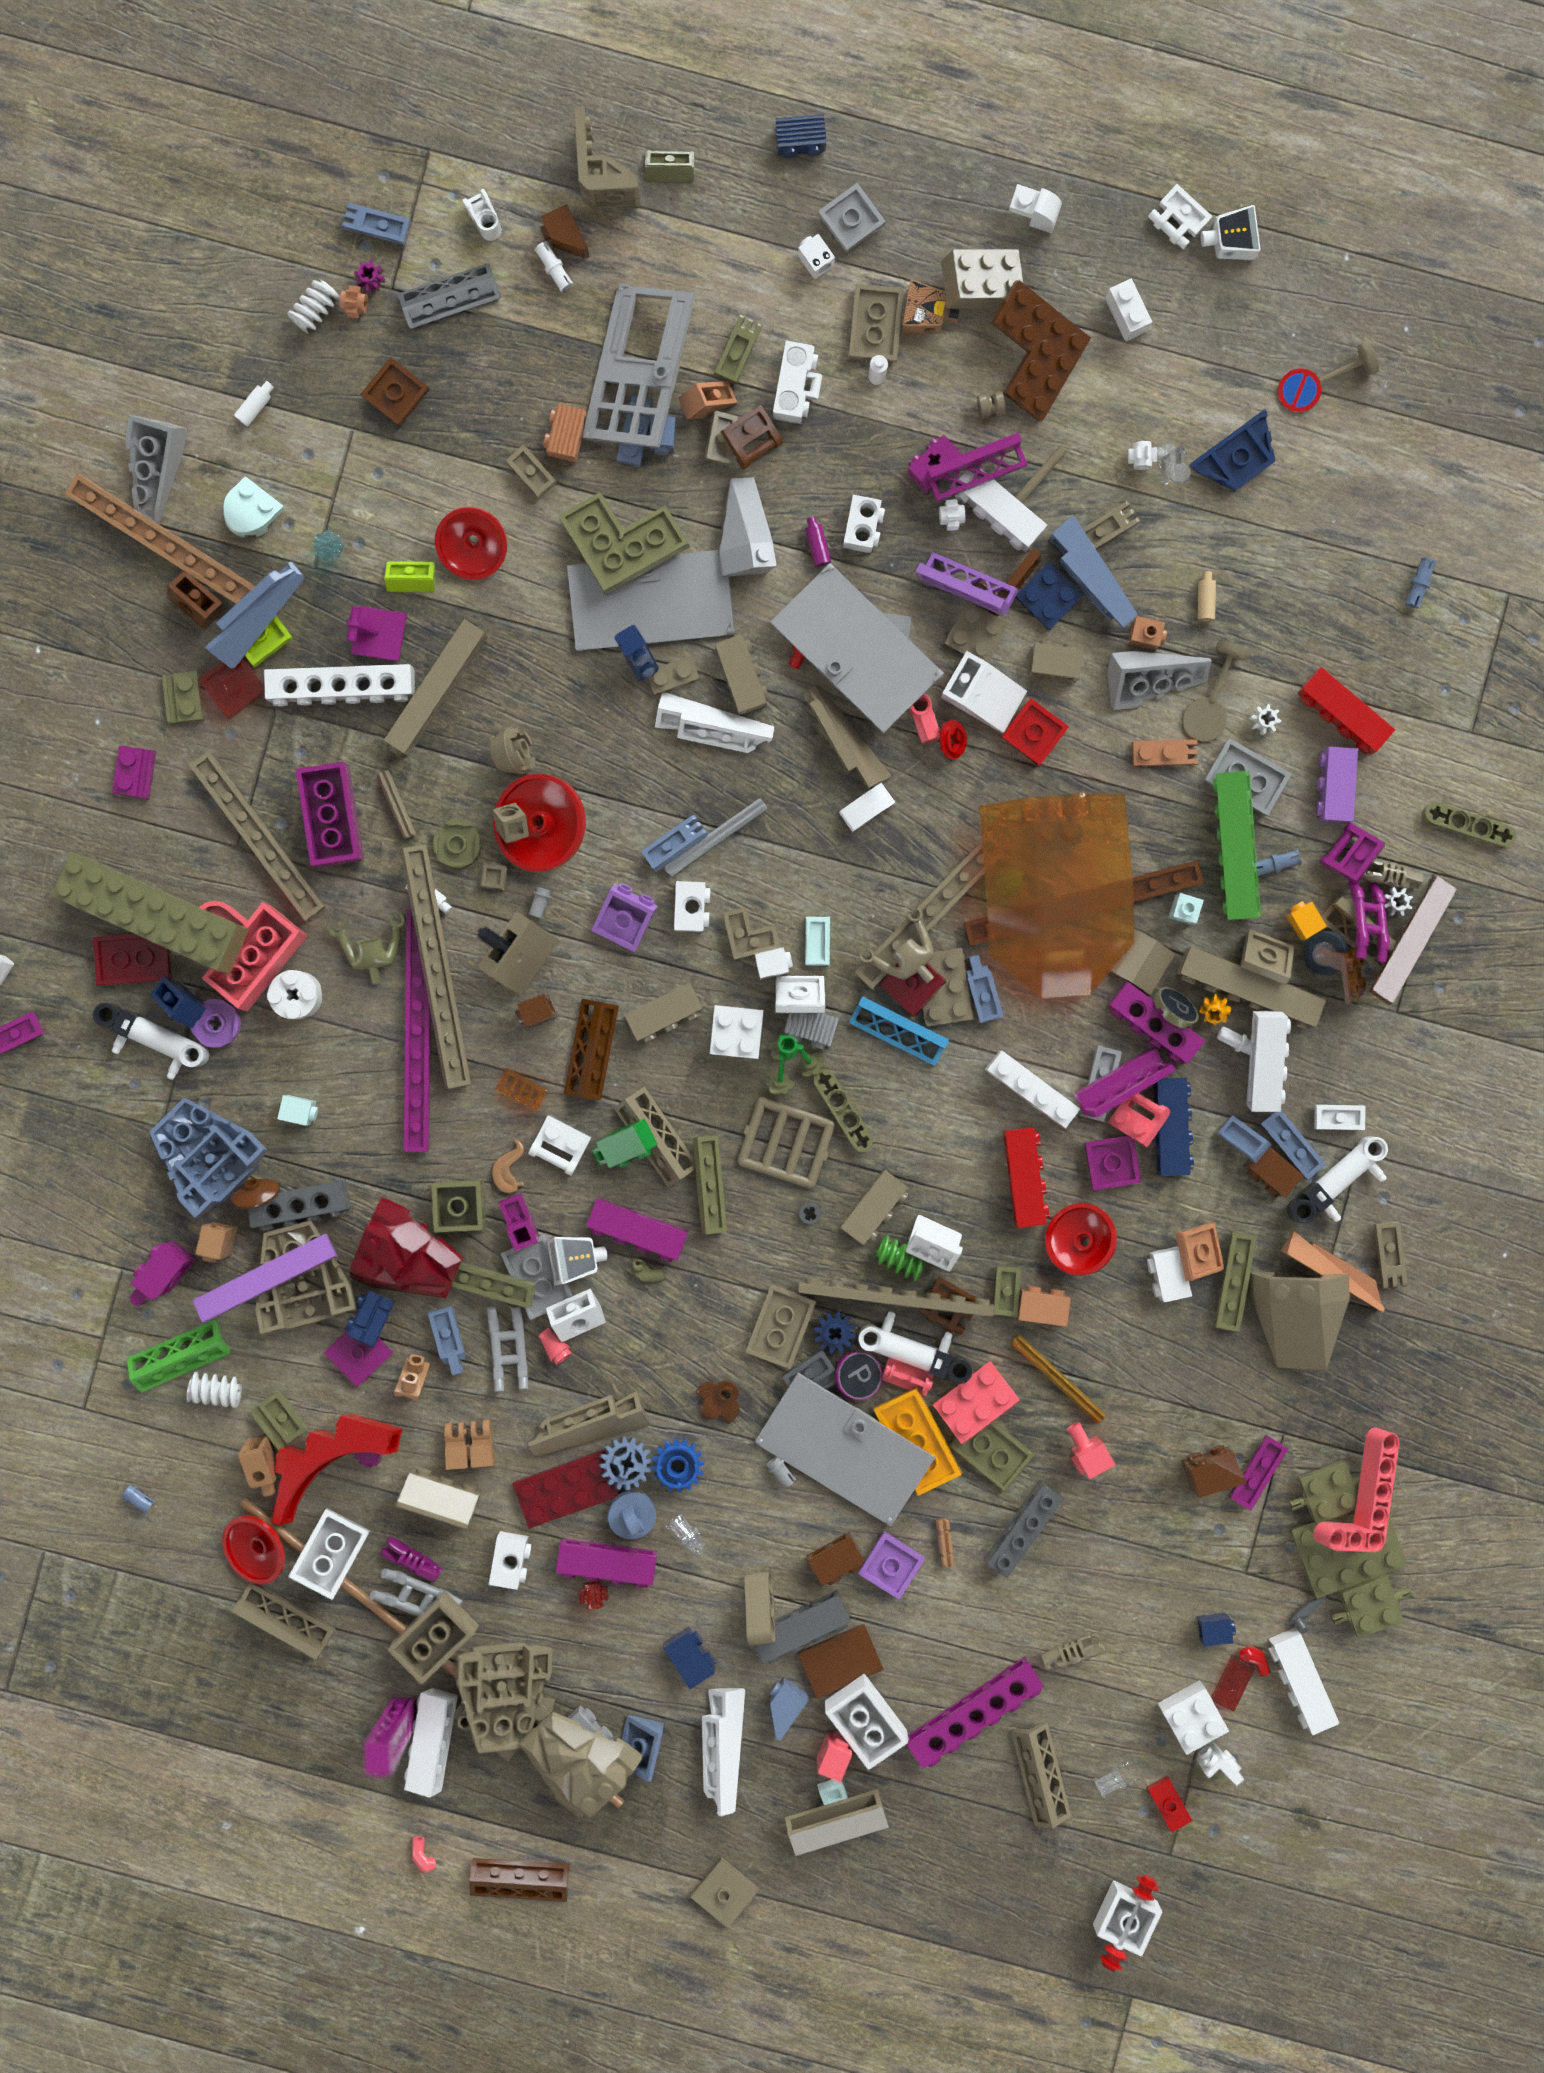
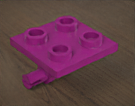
(376, 632)

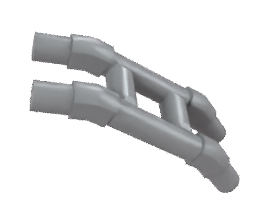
(518, 1358)
(409, 1583)

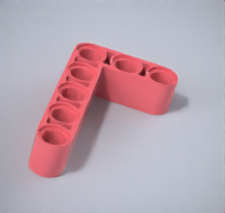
(1373, 1499)

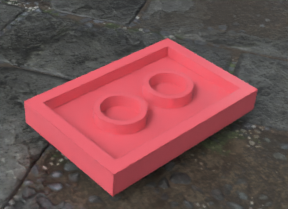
(976, 1403)

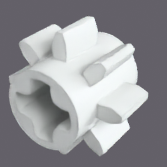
(1142, 455)
(951, 514)
(1260, 723)
(1403, 899)

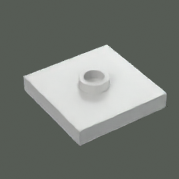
(800, 994)

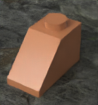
(705, 398)

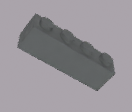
(805, 1625)

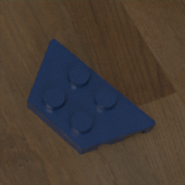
(1239, 455)

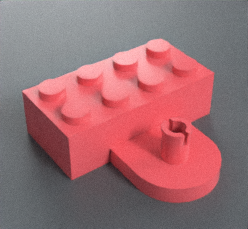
(264, 953)

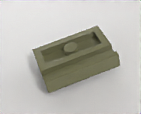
(183, 697)
(279, 1420)

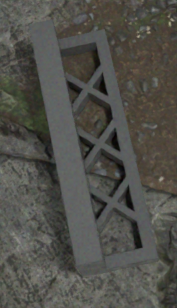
(450, 296)

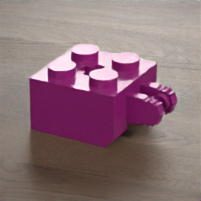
(161, 1272)

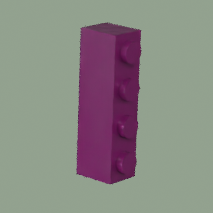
(637, 1229)
(606, 1562)

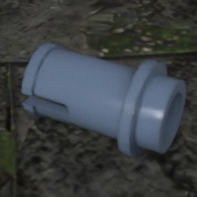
(137, 1499)

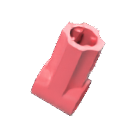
(925, 721)

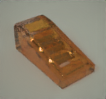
(517, 1077)

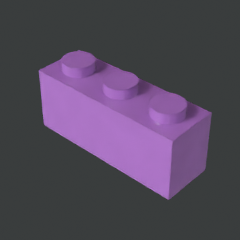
(1337, 785)

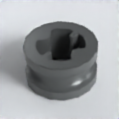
(802, 1215)

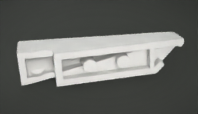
(710, 725)
(722, 1747)

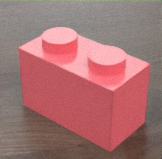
(834, 1756)

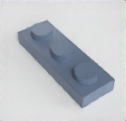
(1292, 1144)

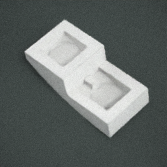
(866, 807)

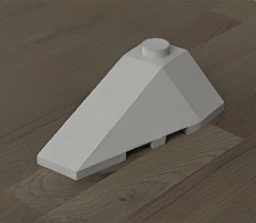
(154, 458)
(746, 536)
(1146, 675)

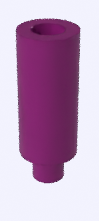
(817, 543)

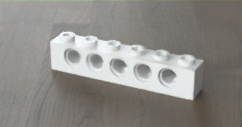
(278, 679)

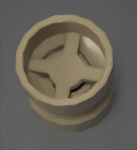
(991, 405)

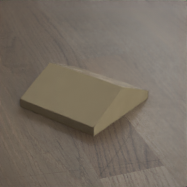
(1143, 963)

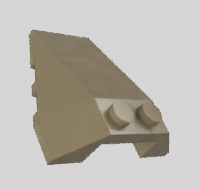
(1300, 1316)

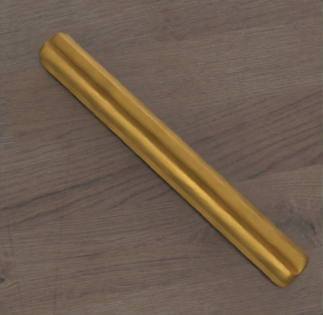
(1058, 1378)

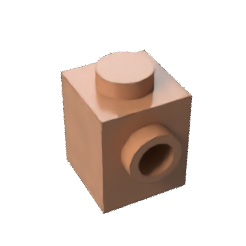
(1147, 633)

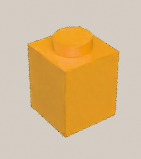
(1305, 919)

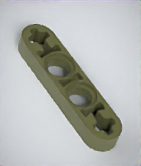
(1468, 826)
(846, 1108)

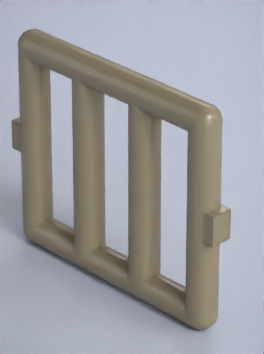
(787, 1174)

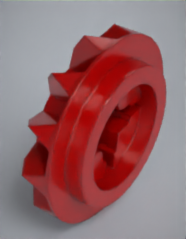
(958, 736)

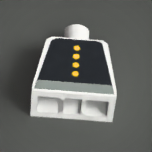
(1234, 235)
(573, 1258)

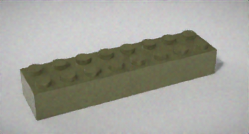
(150, 913)

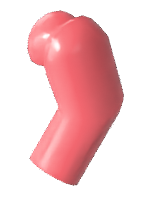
(419, 1858)

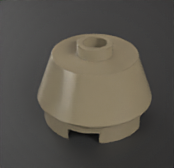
(511, 751)

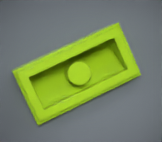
(410, 576)

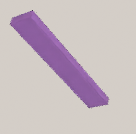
(264, 1278)

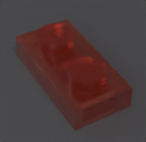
(1232, 1683)

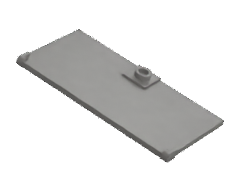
(666, 604)
(856, 648)
(844, 1449)

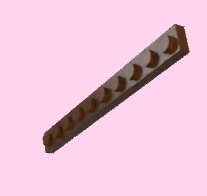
(1144, 887)

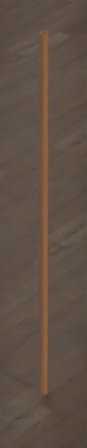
(356, 1592)

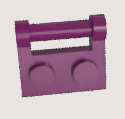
(1359, 856)

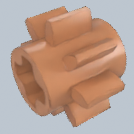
(353, 301)

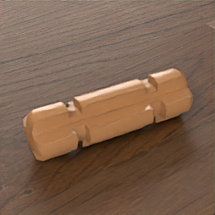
(945, 1542)

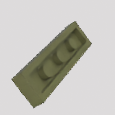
(709, 1184)
(1235, 1281)
(495, 1285)

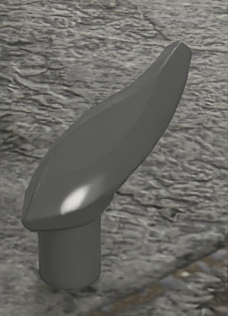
(1304, 1612)

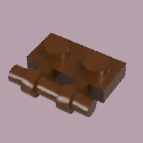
(947, 1289)

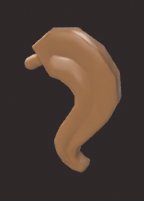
(501, 1170)

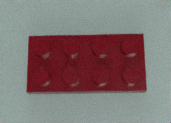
(564, 1489)

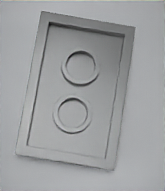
(1265, 777)
(535, 1266)

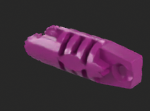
(410, 1559)

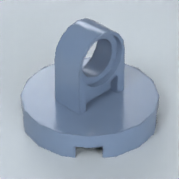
(631, 1514)

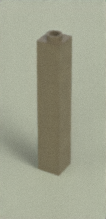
(435, 688)

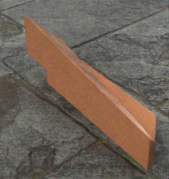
(1323, 1262)

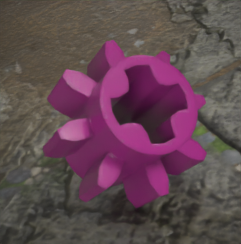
(364, 271)

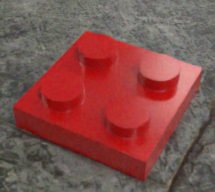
(1035, 732)

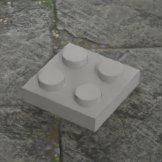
(851, 218)

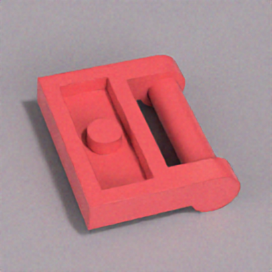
(1137, 1125)

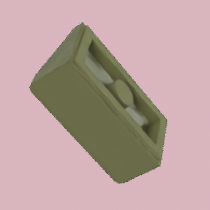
(669, 166)

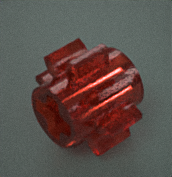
(593, 1595)

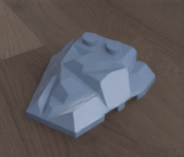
(205, 1155)

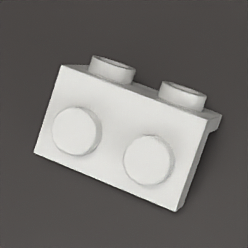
(1213, 1759)

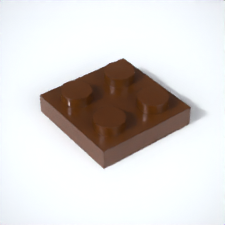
(395, 391)

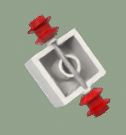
(1127, 1920)

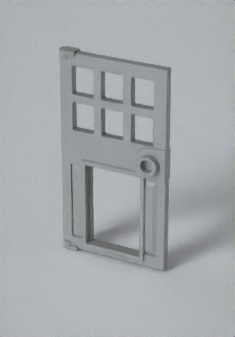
(638, 372)

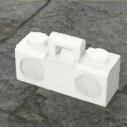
(795, 369)

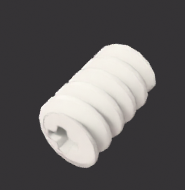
(313, 305)
(214, 1391)

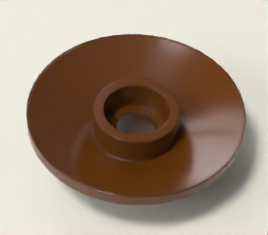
(255, 1193)

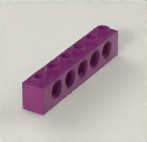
(976, 1700)
(389, 1737)

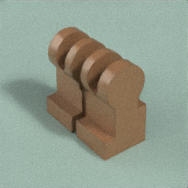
(462, 1455)

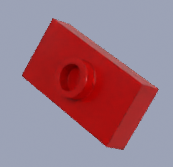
(1169, 1803)

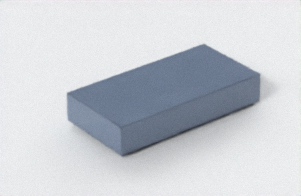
(1244, 1139)

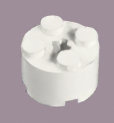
(281, 994)

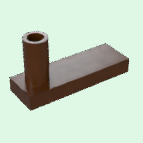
(1019, 576)

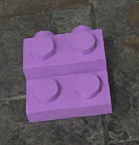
(624, 916)

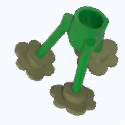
(784, 1048)

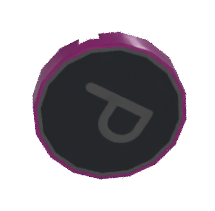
(858, 1375)

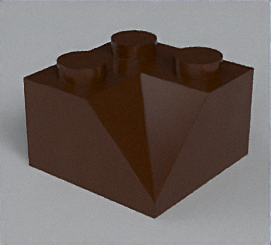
(1213, 1471)

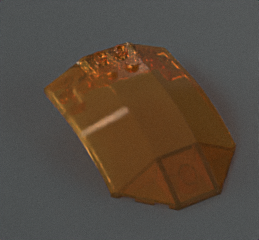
(1058, 889)

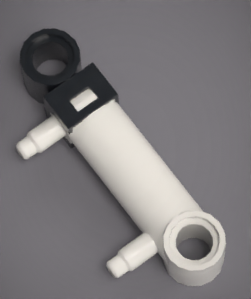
(134, 1026)
(1320, 1194)
(934, 1360)

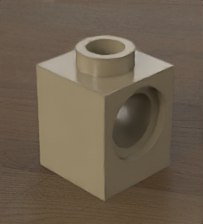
(510, 822)

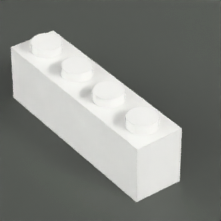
(1002, 511)
(1267, 1061)
(1032, 1089)
(1303, 1680)
(430, 1742)

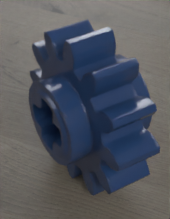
(834, 1322)

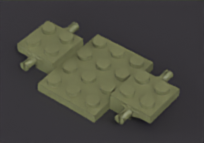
(1357, 1575)

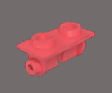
(907, 1376)

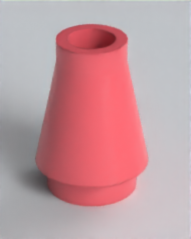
(555, 1349)

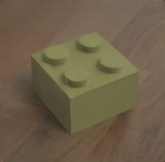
(458, 1205)

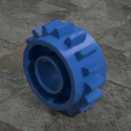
(677, 1478)

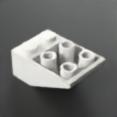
(983, 692)

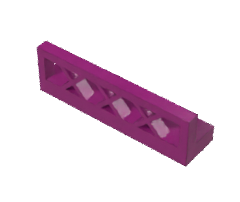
(974, 458)
(1122, 1083)

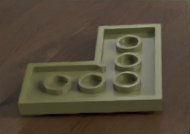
(619, 553)

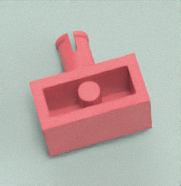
(1089, 1454)

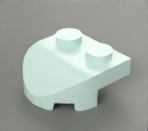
(250, 509)

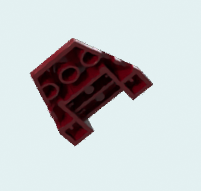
(403, 1255)

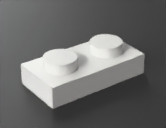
(1339, 1117)

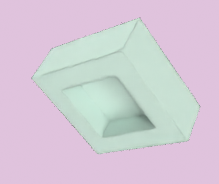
(832, 1791)

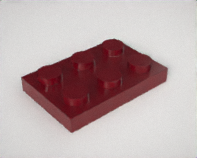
(129, 960)

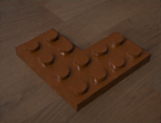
(1051, 348)

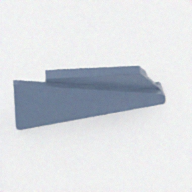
(1090, 572)
(252, 615)

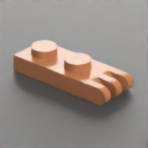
(1163, 753)

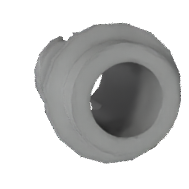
(539, 902)
(780, 1471)

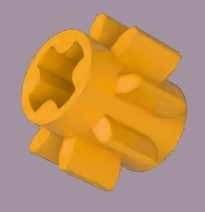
(1215, 1009)

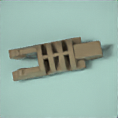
(1393, 875)
(1073, 1652)

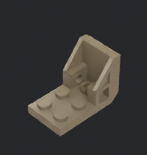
(609, 186)

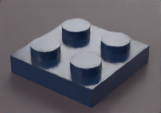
(1049, 595)

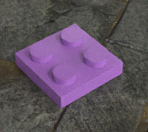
(891, 1565)

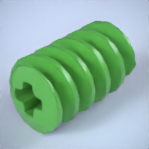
(899, 1258)

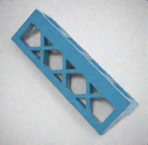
(902, 1022)

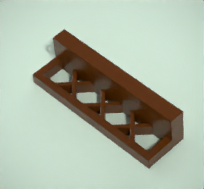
(595, 1049)
(522, 1878)

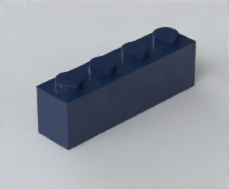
(1174, 1136)

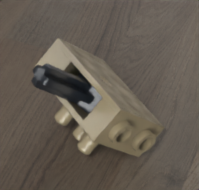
(515, 953)

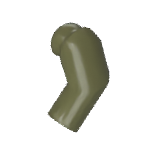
(644, 1273)

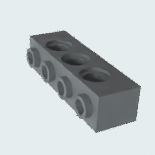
(334, 1191)
(1023, 1528)

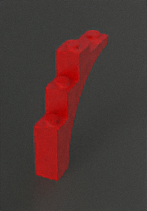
(322, 1447)

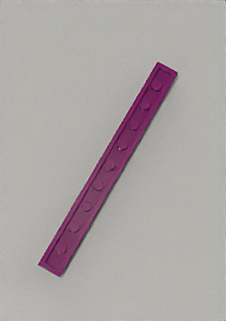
(416, 1048)

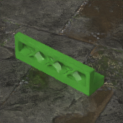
(177, 1361)

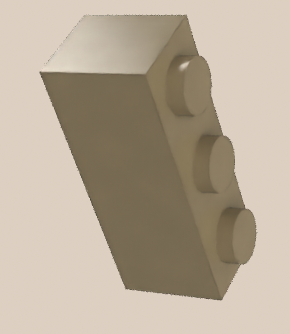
(742, 674)
(664, 1013)
(874, 1207)

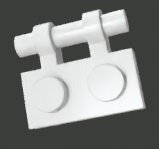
(1183, 210)

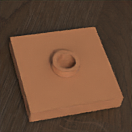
(1200, 1251)

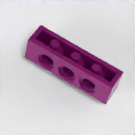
(1188, 1042)

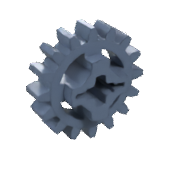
(621, 1471)

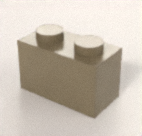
(1056, 661)

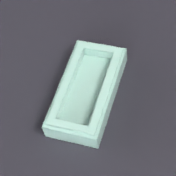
(817, 941)

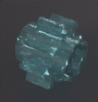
(328, 545)

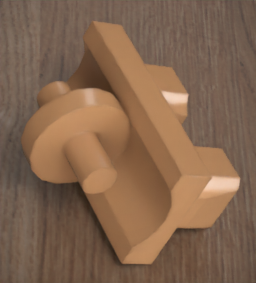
(412, 1377)

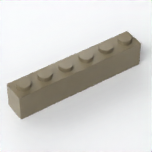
(1250, 987)

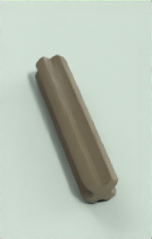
(396, 804)

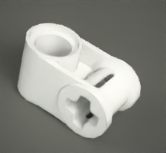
(482, 212)

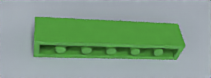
(1238, 845)

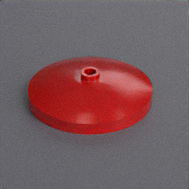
(547, 801)

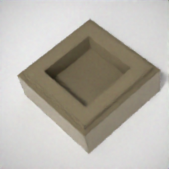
(493, 876)

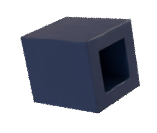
(1216, 1629)

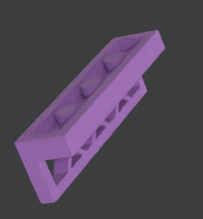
(965, 589)

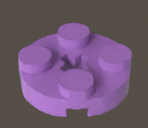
(226, 1032)

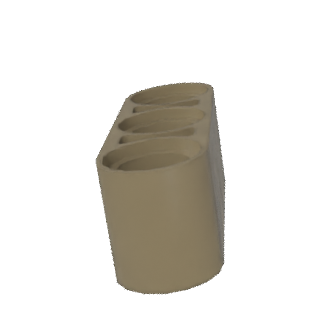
(759, 1608)

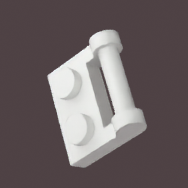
(564, 1138)

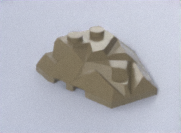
(307, 1298)
(502, 1692)
(579, 1764)

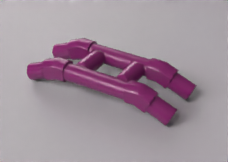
(1364, 929)

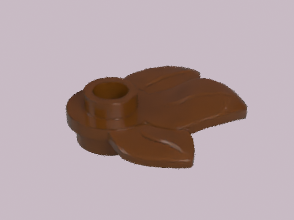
(717, 1403)

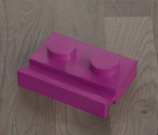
(134, 772)

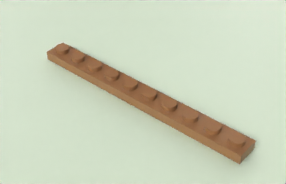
(158, 539)

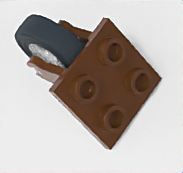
(1328, 954)

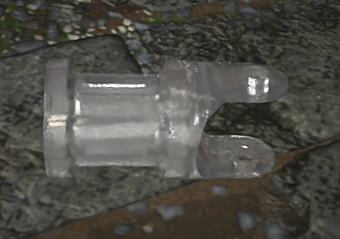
(688, 1535)
(1112, 1781)

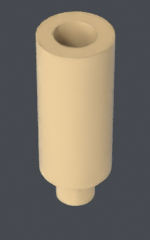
(1206, 598)

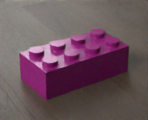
(329, 814)

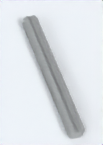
(716, 836)

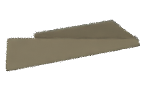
(845, 740)
(590, 1423)

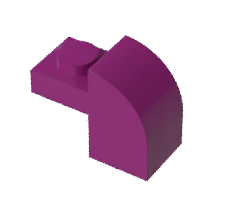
(519, 1222)

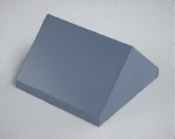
(645, 1738)

